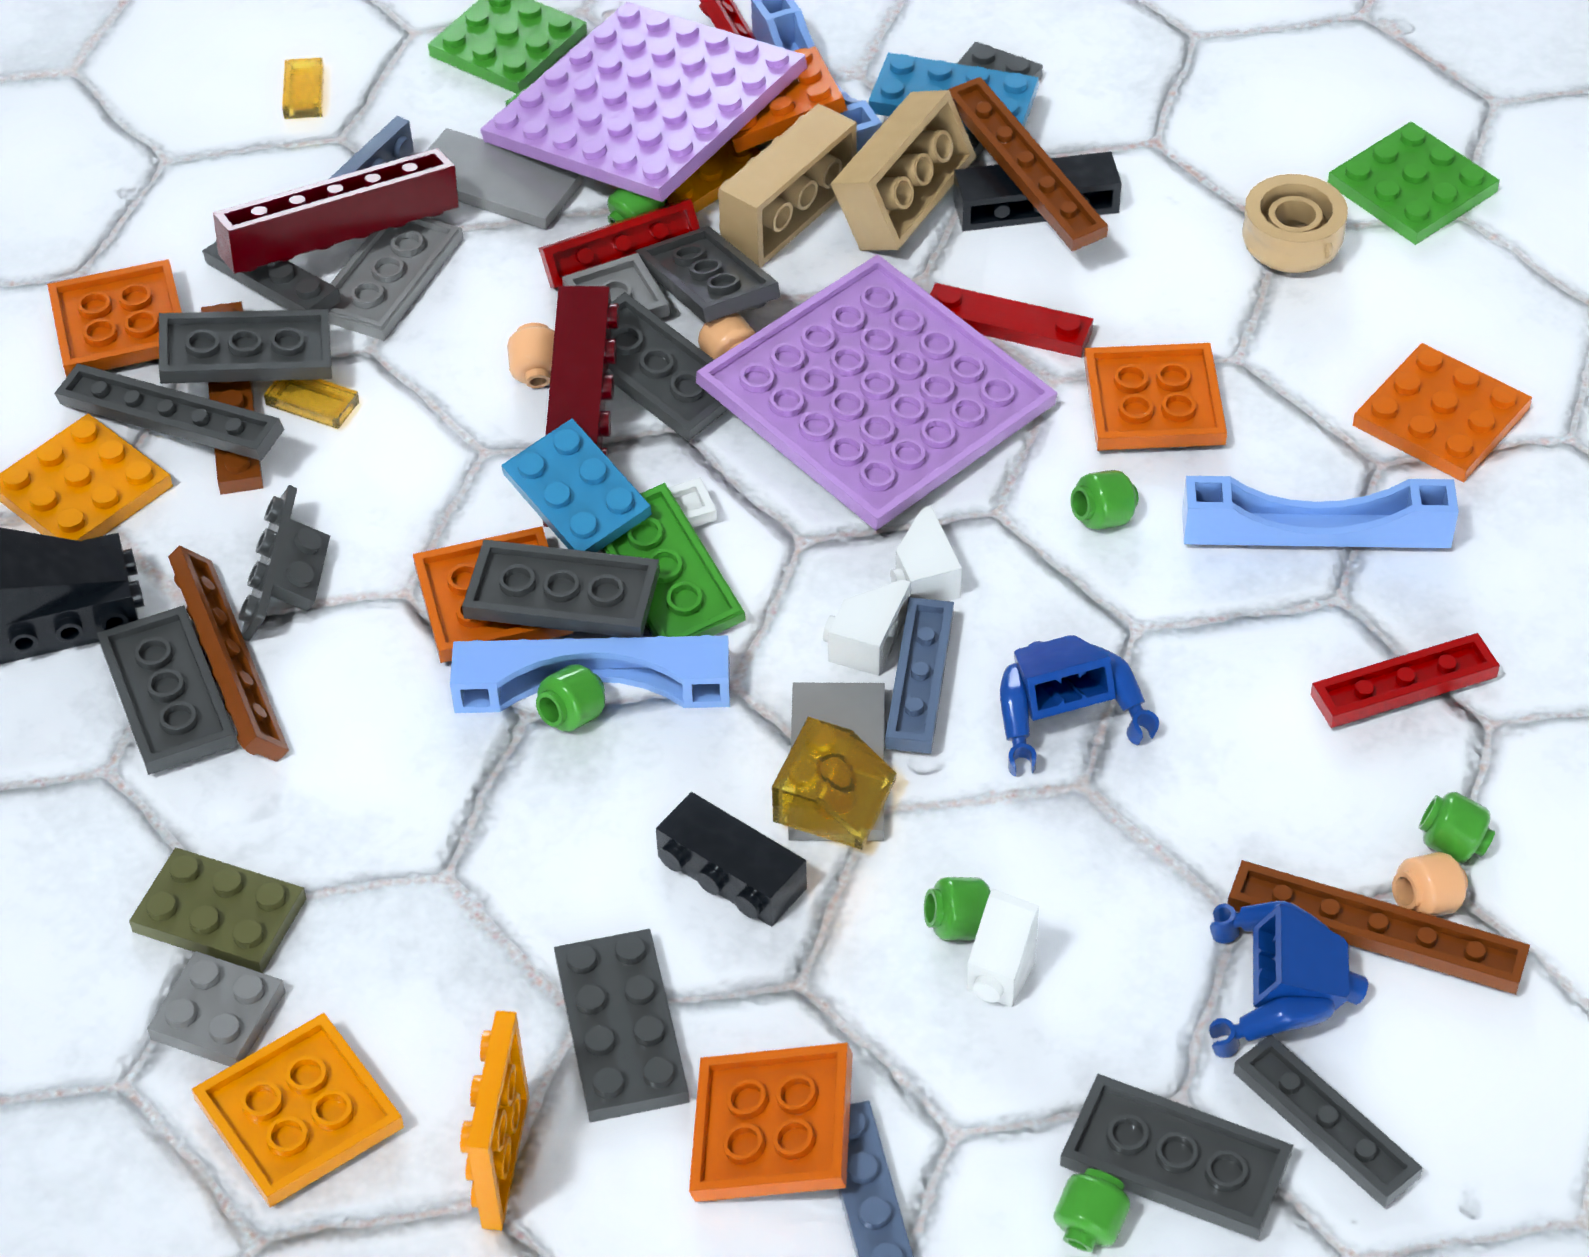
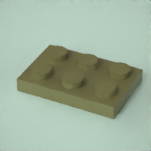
(218, 909)

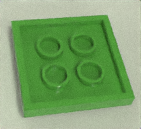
(508, 41)
(1413, 182)

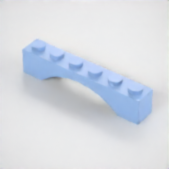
(785, 27)
(1404, 516)
(502, 672)

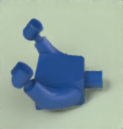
(1063, 678)
(1296, 971)

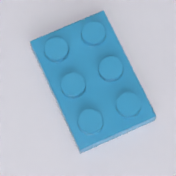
(576, 489)

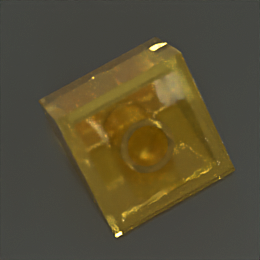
(831, 785)

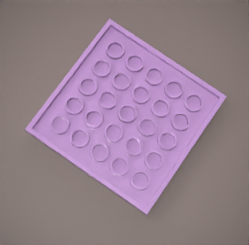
(644, 100)
(876, 390)

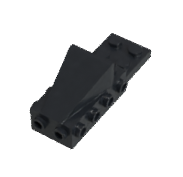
(62, 591)

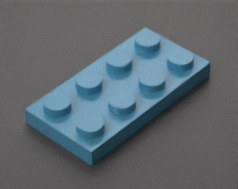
(913, 74)

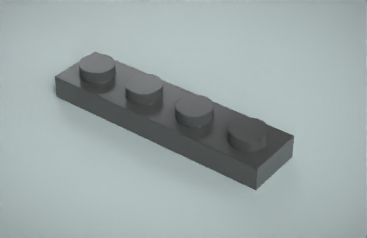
(281, 283)
(1328, 1120)

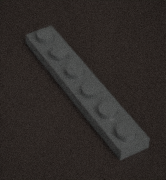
(170, 411)

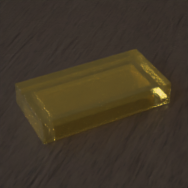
(303, 88)
(313, 400)

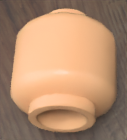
(723, 334)
(531, 354)
(1430, 884)

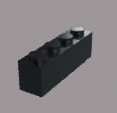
(990, 199)

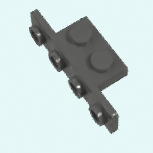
(288, 563)

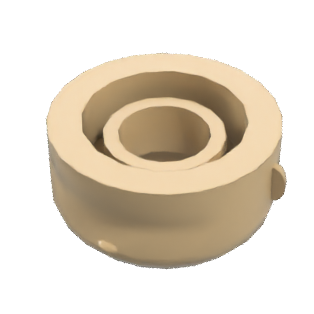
(1294, 222)

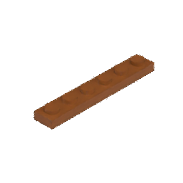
(1028, 165)
(234, 471)
(228, 655)
(1390, 928)

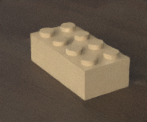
(903, 170)
(786, 184)

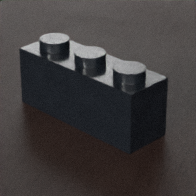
(731, 859)

